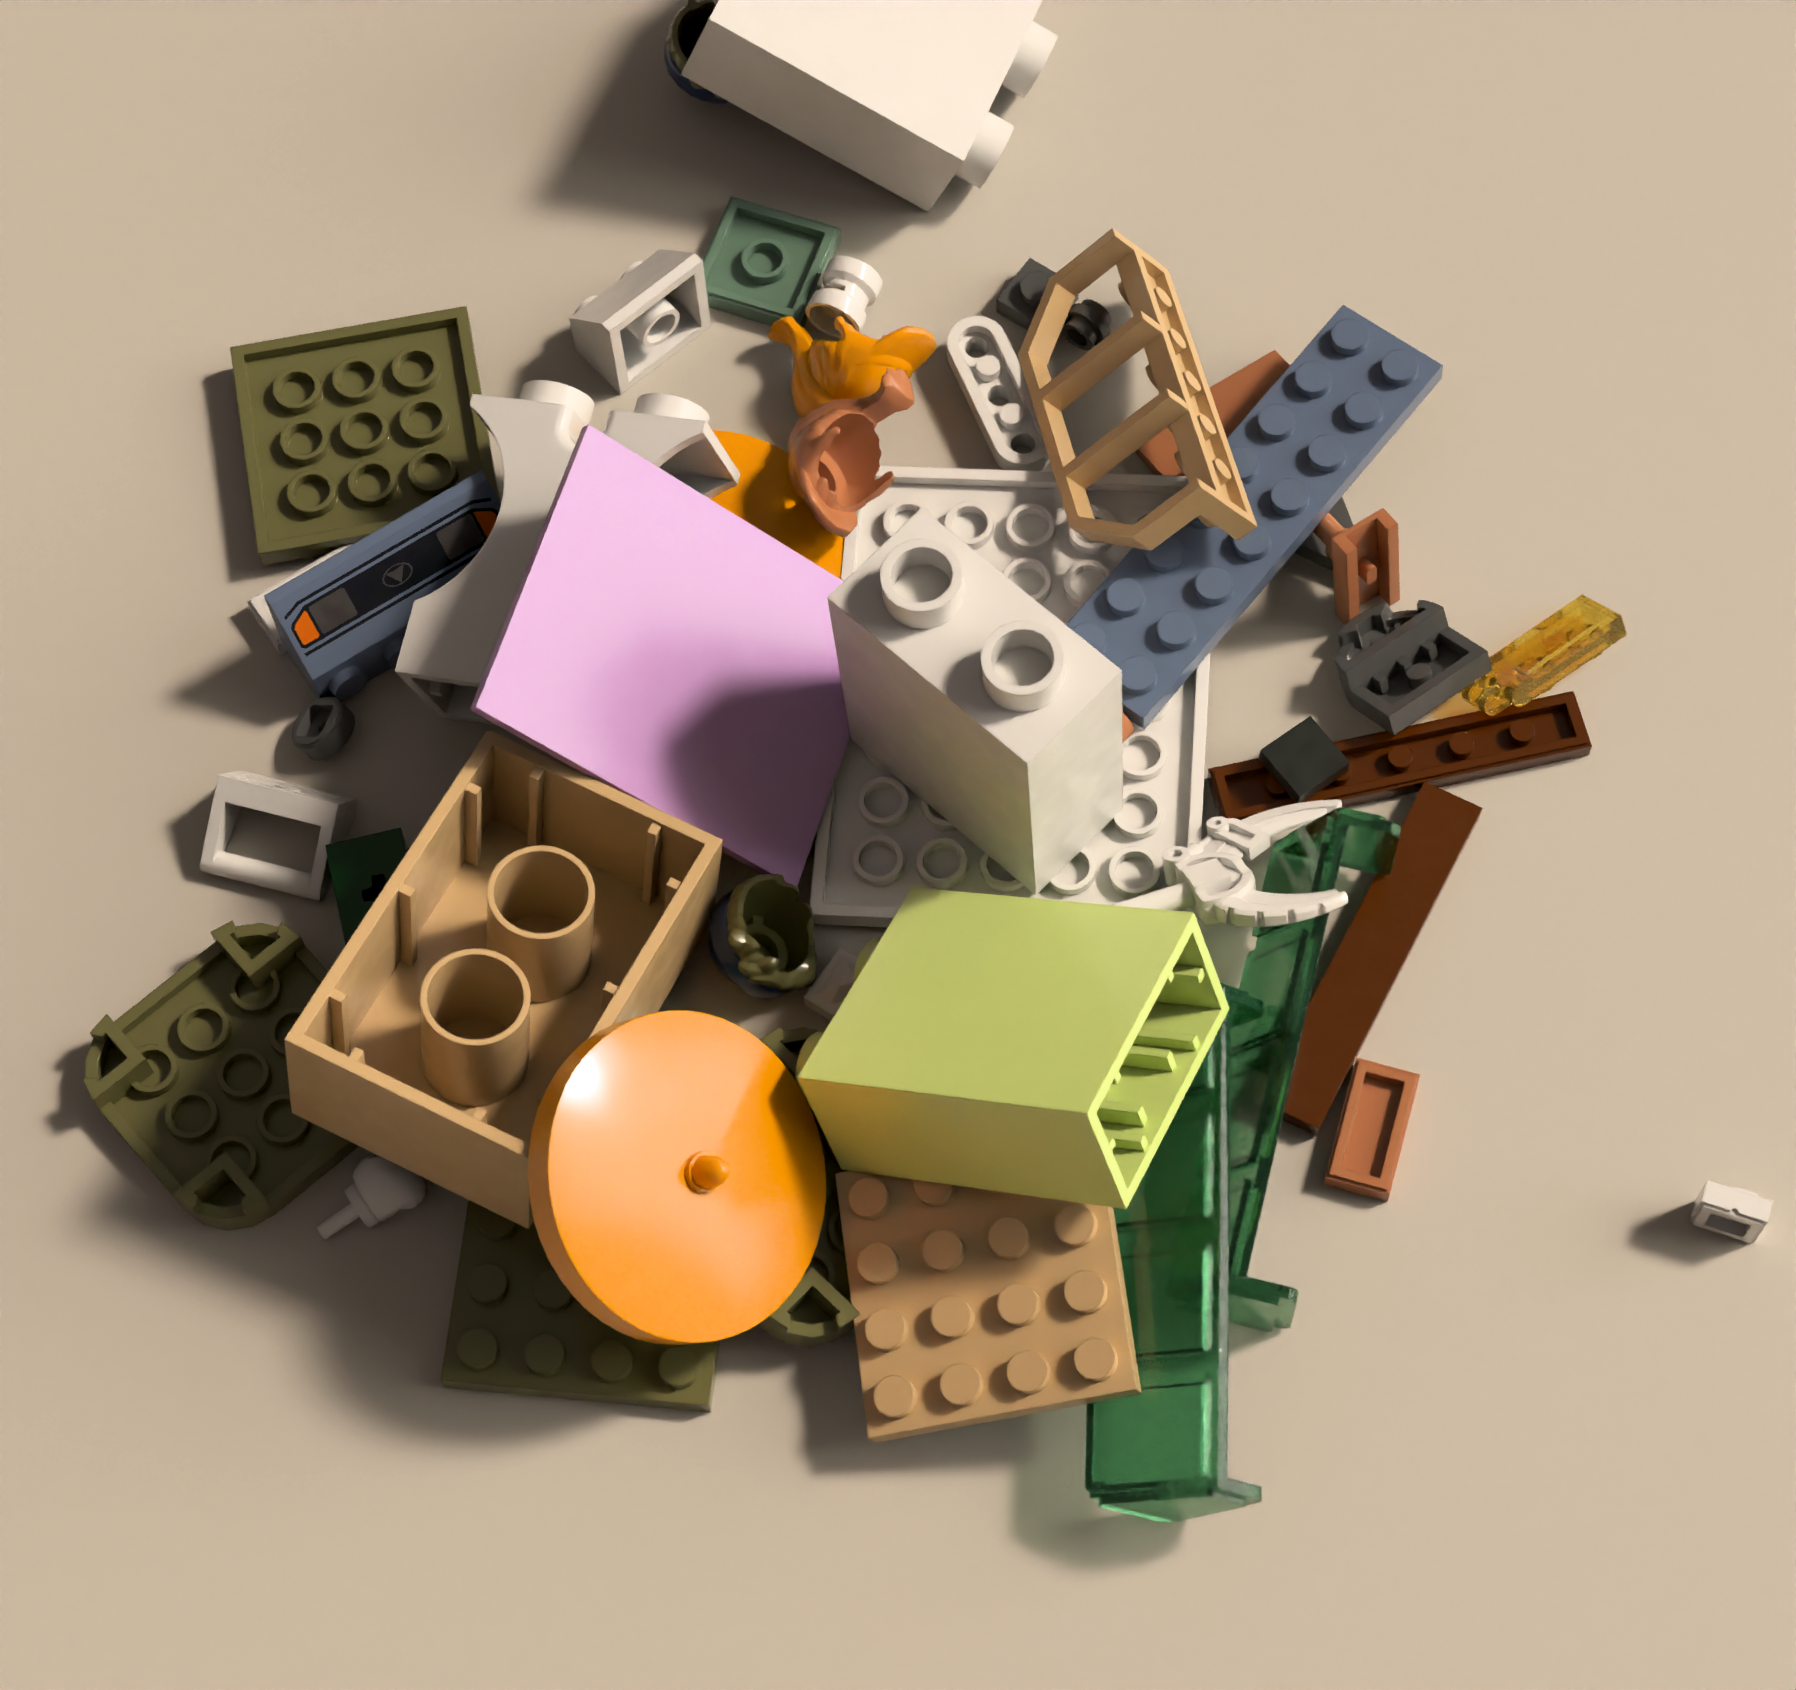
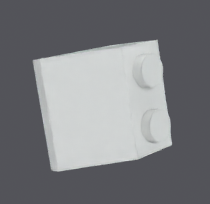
(643, 317)

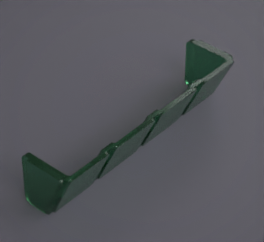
(1266, 1048)
(1168, 1447)

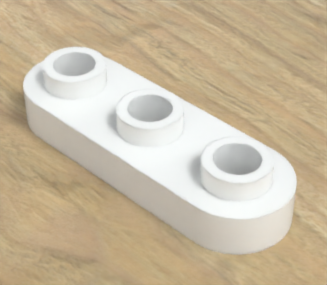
(993, 377)

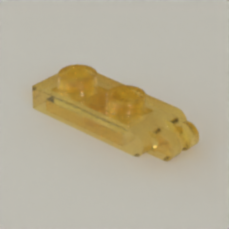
(1546, 655)

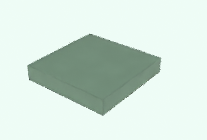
(766, 262)

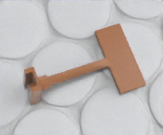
(1362, 555)

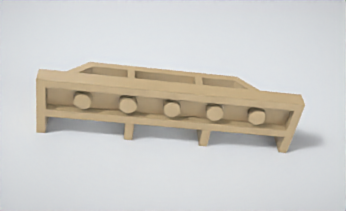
(1182, 405)

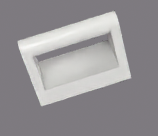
(284, 799)

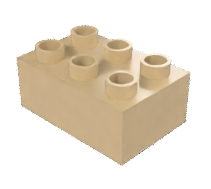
(489, 959)

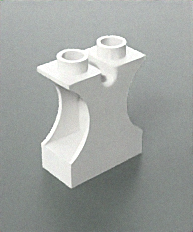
(459, 623)

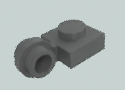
(1085, 324)

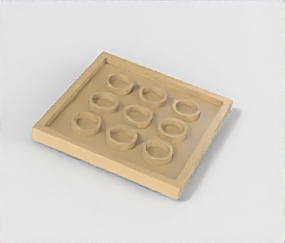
(981, 1304)

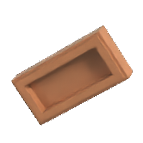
(1371, 1129)

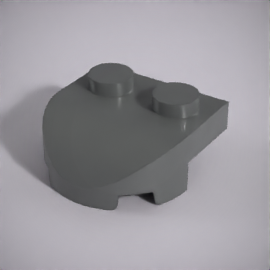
(1405, 663)

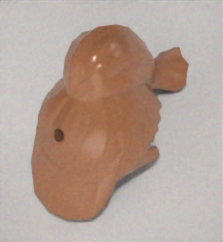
(839, 453)

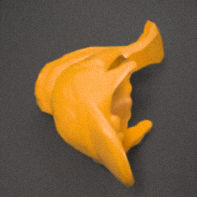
(847, 366)

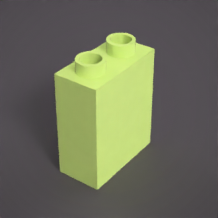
(1015, 1044)

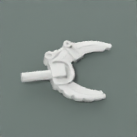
(1220, 885)

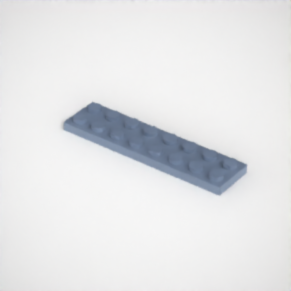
(1295, 461)

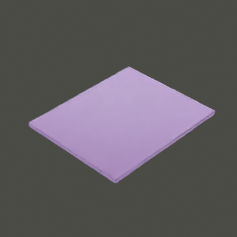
(675, 658)

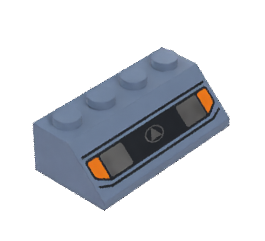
(353, 609)

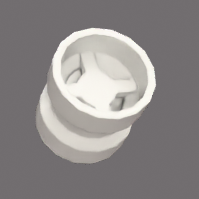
(846, 293)

